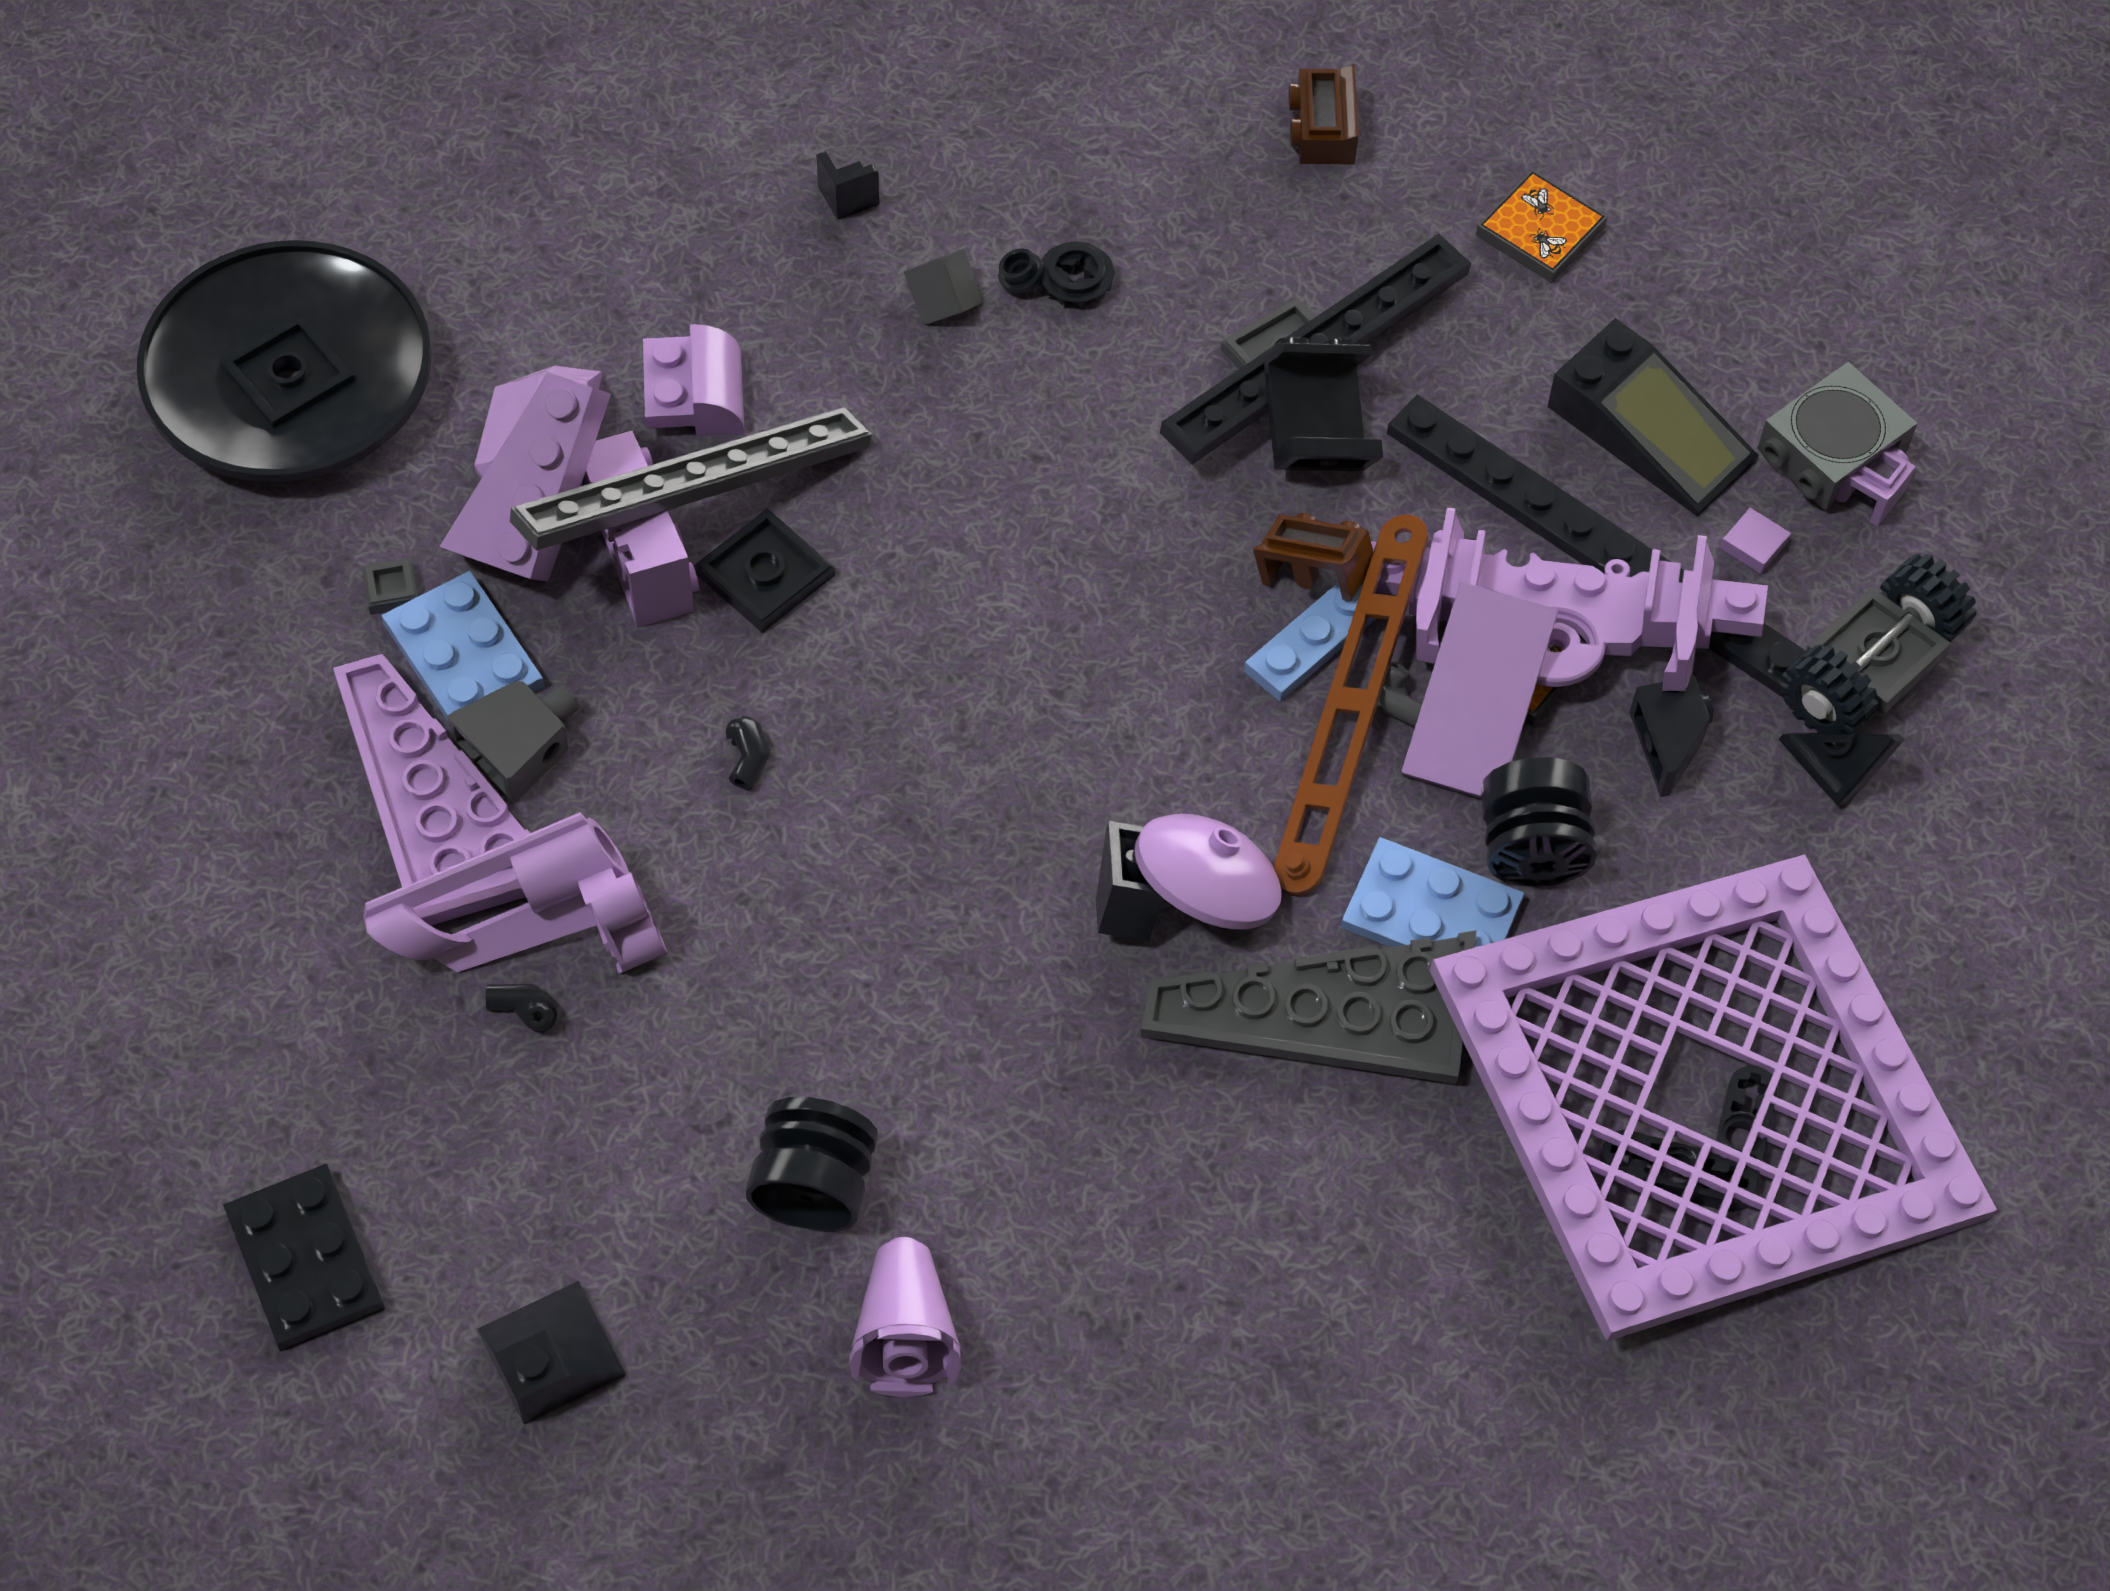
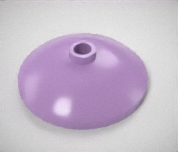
(1208, 871)

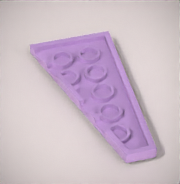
(426, 791)

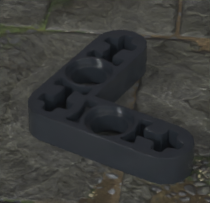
(1719, 1166)

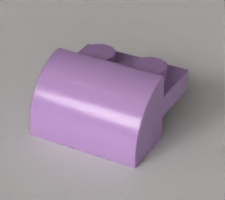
(694, 382)

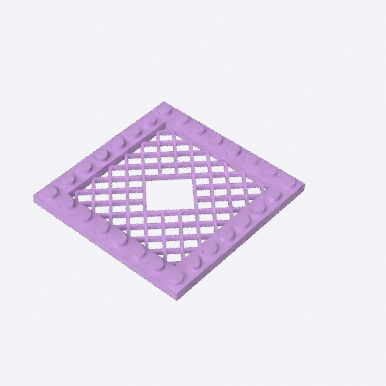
(1631, 1298)

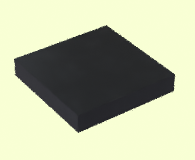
(764, 570)

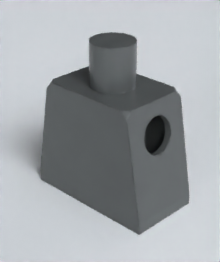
(514, 735)

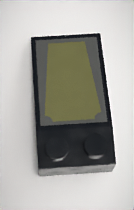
(1649, 417)

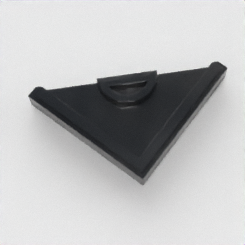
(1841, 760)

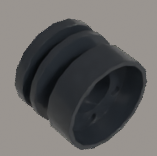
(1538, 822)
(812, 1164)

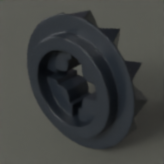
(1065, 261)

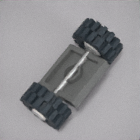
(1879, 647)

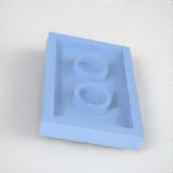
(459, 644)
(1421, 897)

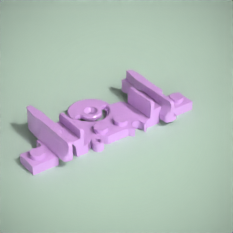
(1606, 609)

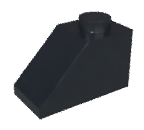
(1670, 729)
(1124, 897)

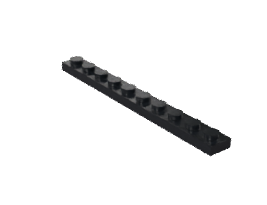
(1564, 521)

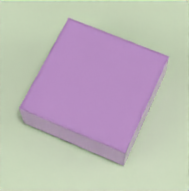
(1755, 540)

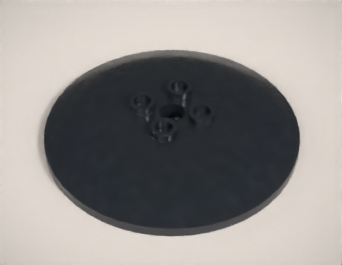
(271, 306)

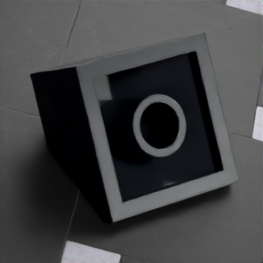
(551, 1352)

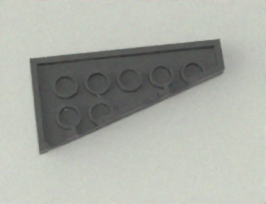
(1328, 1008)

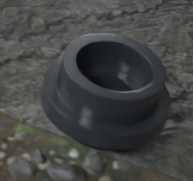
(1020, 271)

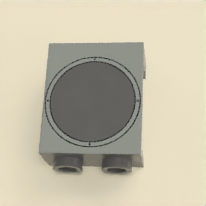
(1834, 433)

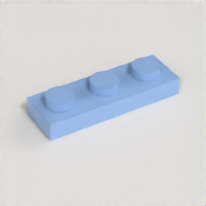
(1304, 644)

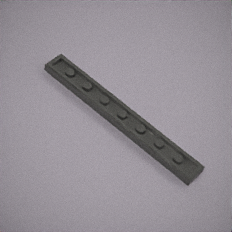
(688, 478)

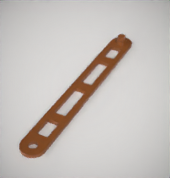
(1300, 864)

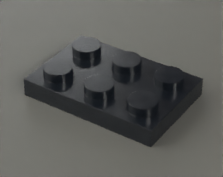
(303, 1257)

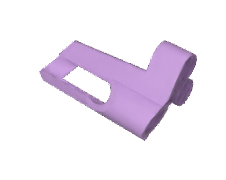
(570, 883)

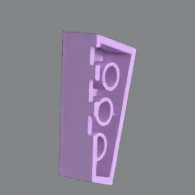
(538, 459)
(648, 550)

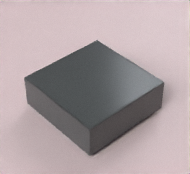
(389, 584)

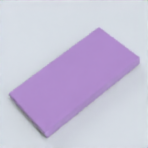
(1479, 688)

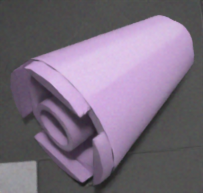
(904, 1325)

